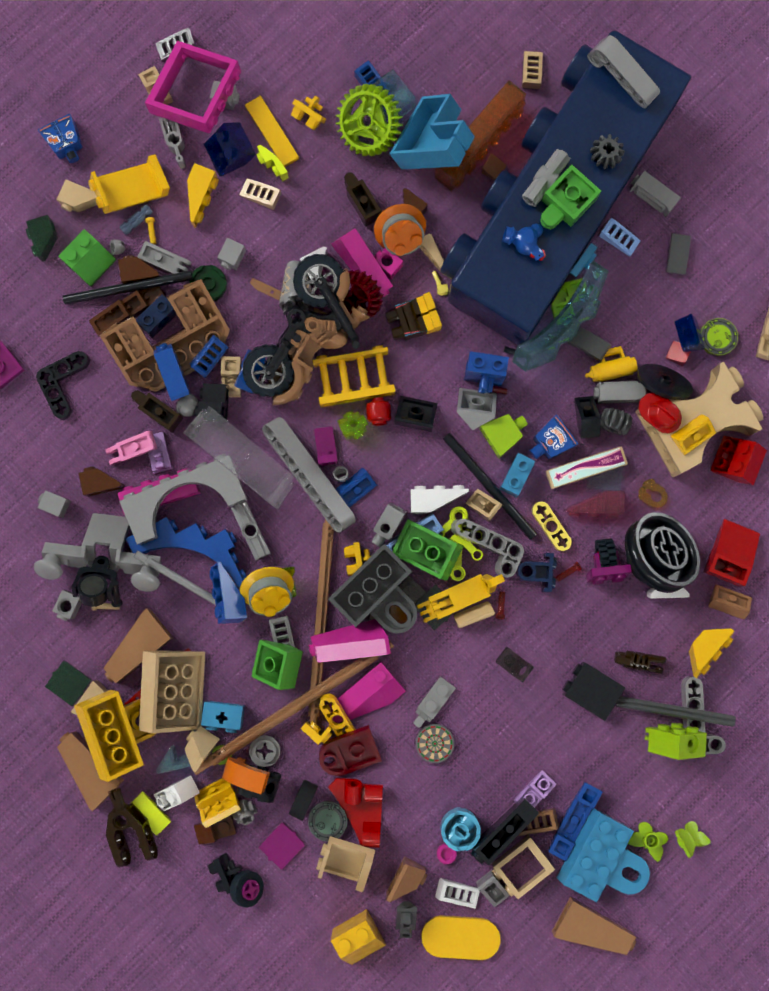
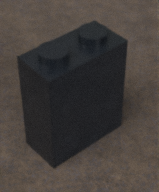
(593, 690)

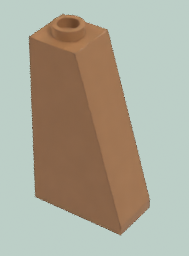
(145, 635)
(83, 770)
(590, 928)

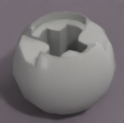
(186, 405)

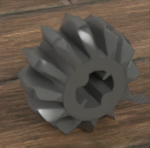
(614, 149)
(616, 421)

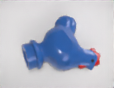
(525, 240)

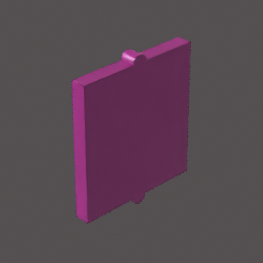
(281, 845)

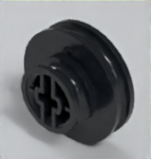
(662, 552)

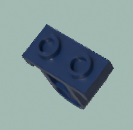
(540, 572)

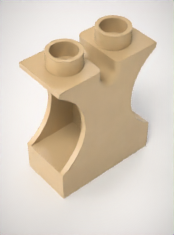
(715, 405)

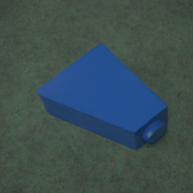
(171, 371)

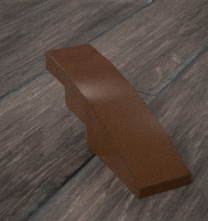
(123, 309)

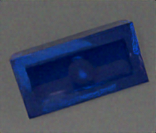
(689, 334)

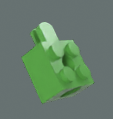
(568, 198)

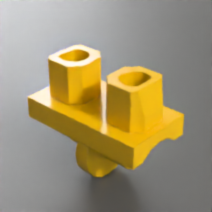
(300, 109)
(355, 551)

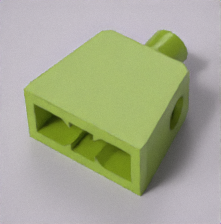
(503, 433)

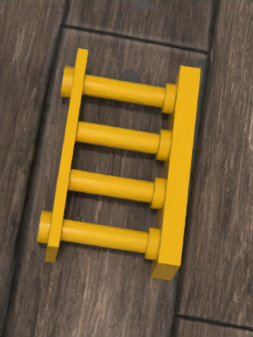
(347, 395)

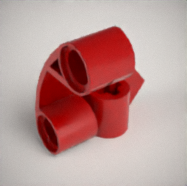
(362, 807)

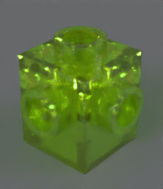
(352, 432)

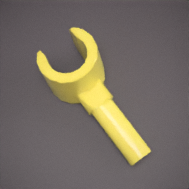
(442, 289)

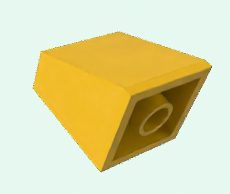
(357, 938)

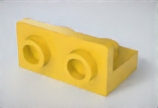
(312, 731)

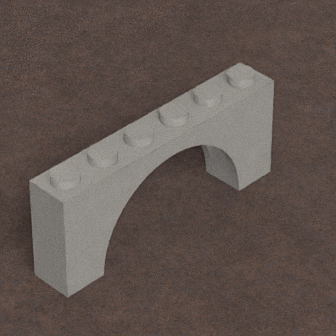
(143, 507)

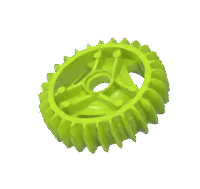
(353, 126)

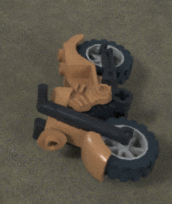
(291, 358)

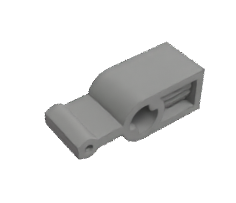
(171, 136)

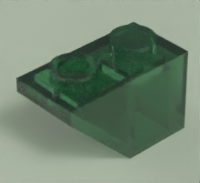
(43, 236)

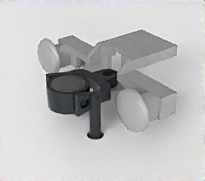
(91, 579)

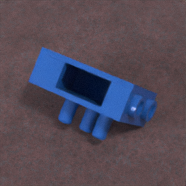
(486, 370)

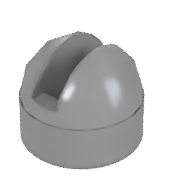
(117, 247)
(339, 471)

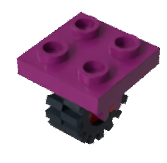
(607, 564)

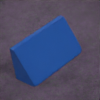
(356, 487)

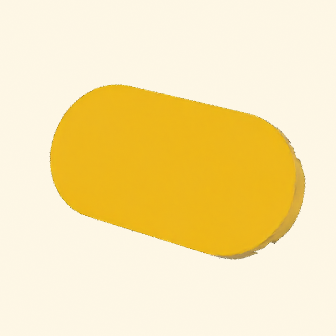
(460, 937)

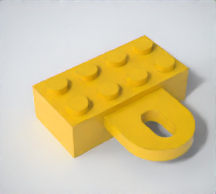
(112, 733)

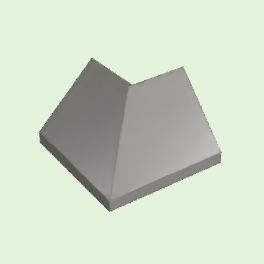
(476, 407)

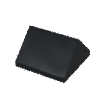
(415, 413)

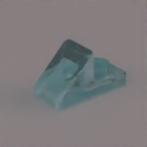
(171, 762)

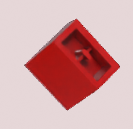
(739, 459)

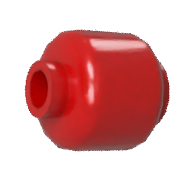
(378, 411)

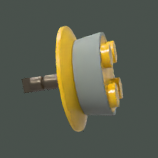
(267, 590)

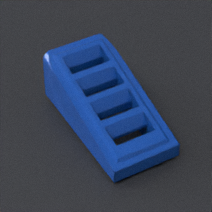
(361, 70)
(209, 366)

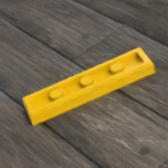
(271, 131)

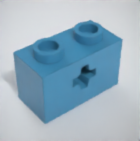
(517, 475)
(234, 712)

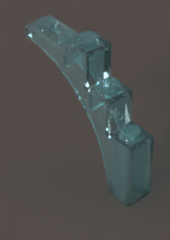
(564, 327)

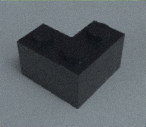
(214, 396)

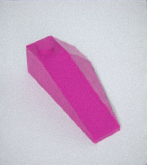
(370, 693)

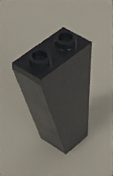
(504, 831)

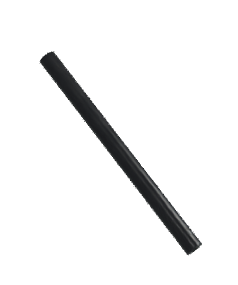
(128, 287)
(490, 486)

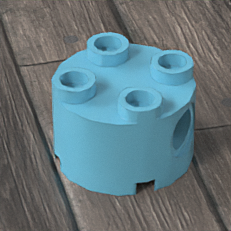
(460, 829)

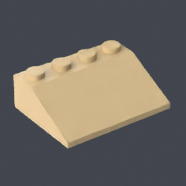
(171, 691)

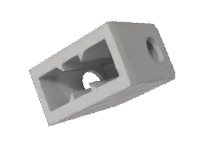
(393, 517)

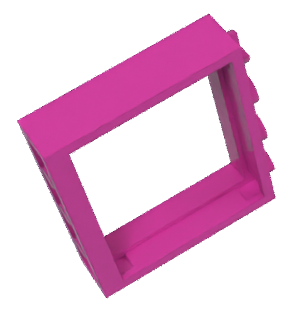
(168, 75)

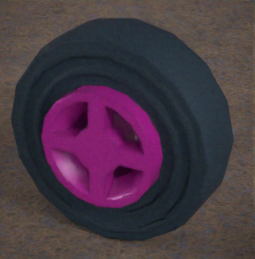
(249, 895)

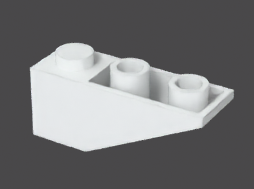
(429, 500)

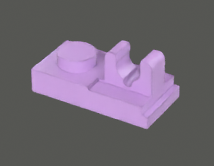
(160, 457)

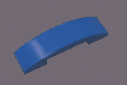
(574, 820)

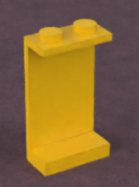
(129, 186)

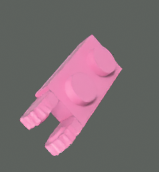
(132, 447)

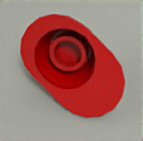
(660, 413)

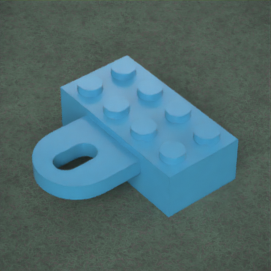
(601, 857)

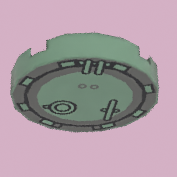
(327, 820)

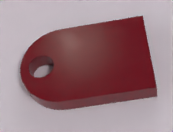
(350, 752)

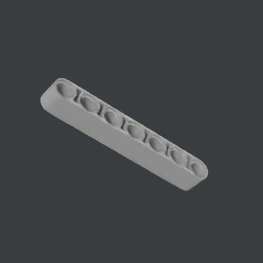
(308, 474)

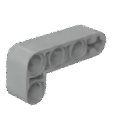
(625, 70)
(488, 536)
(698, 690)

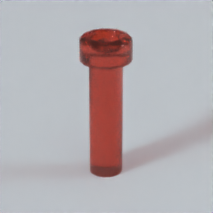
(576, 567)
(500, 614)

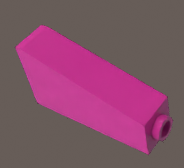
(358, 256)
(350, 642)

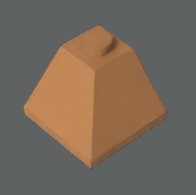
(406, 879)

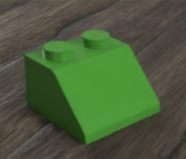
(87, 257)
(277, 664)

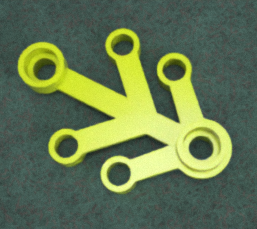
(468, 545)

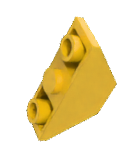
(708, 648)

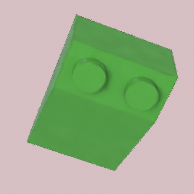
(427, 550)

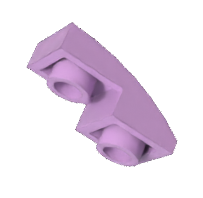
(537, 789)

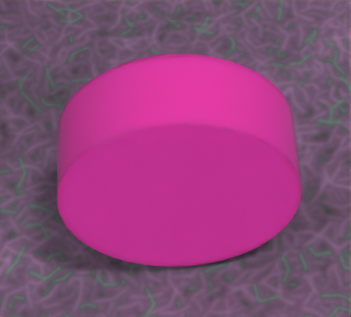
(445, 854)

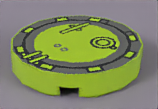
(719, 336)

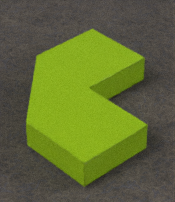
(564, 296)

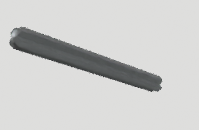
(676, 711)

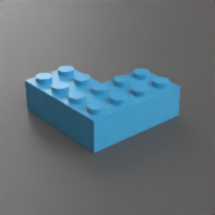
(433, 135)

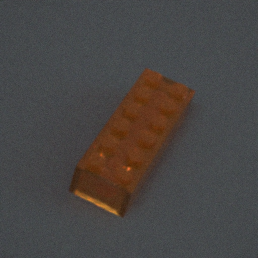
(486, 128)

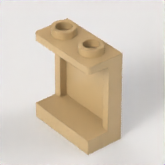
(346, 861)

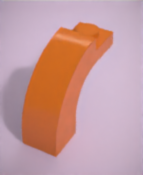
(245, 776)

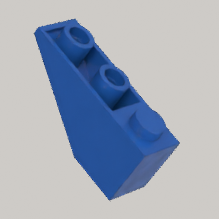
(228, 600)

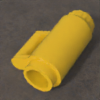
(613, 368)

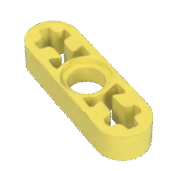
(564, 535)

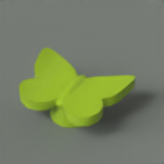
(690, 838)
(649, 840)

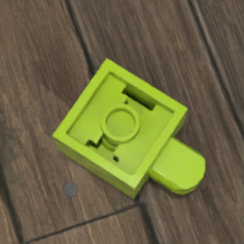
(676, 741)

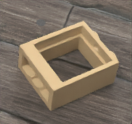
(510, 854)

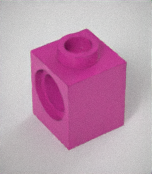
(392, 269)

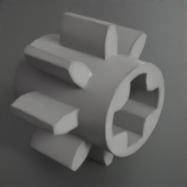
(245, 815)

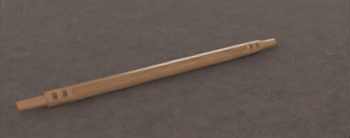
(321, 611)
(287, 711)

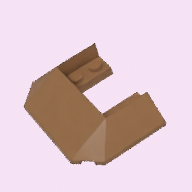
(136, 355)

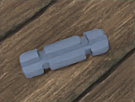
(136, 219)

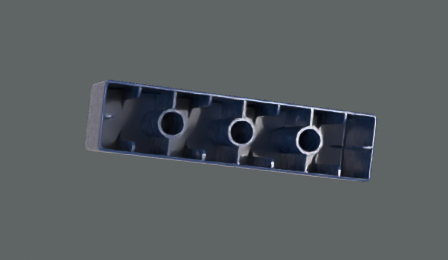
(510, 288)

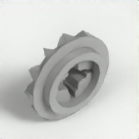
(257, 756)

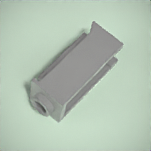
(654, 193)
(619, 392)

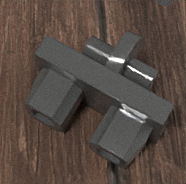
(406, 919)

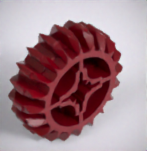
(361, 291)

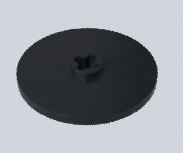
(664, 382)

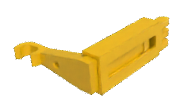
(460, 596)

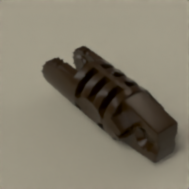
(640, 661)

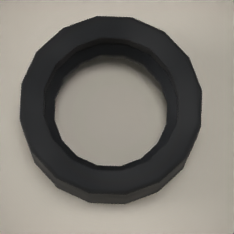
(303, 800)

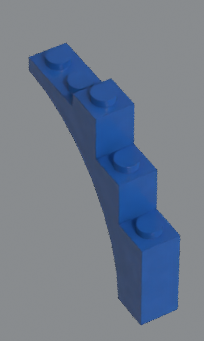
(194, 538)

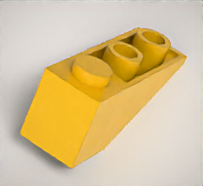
(200, 185)

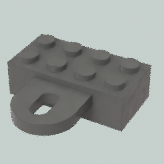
(375, 590)

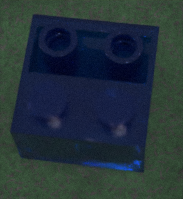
(229, 148)

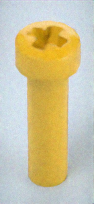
(150, 221)

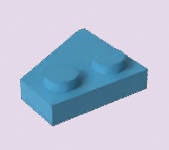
(585, 260)

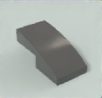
(678, 253)
(590, 344)

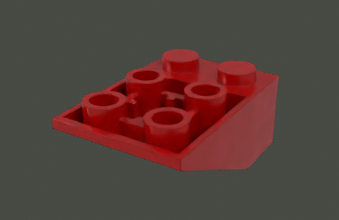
(733, 553)

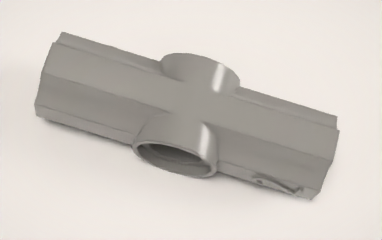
(545, 177)
(256, 542)

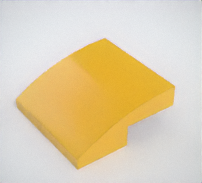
(216, 802)

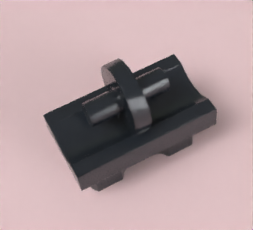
(226, 870)

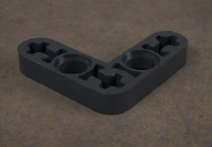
(55, 377)

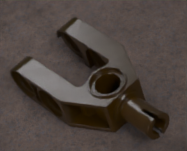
(134, 819)

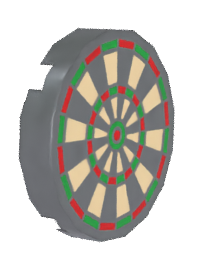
(434, 743)

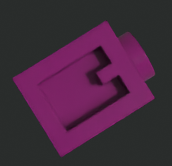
(325, 446)

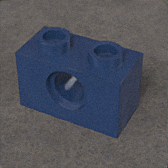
(156, 316)

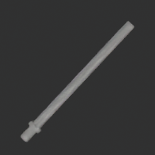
(148, 561)

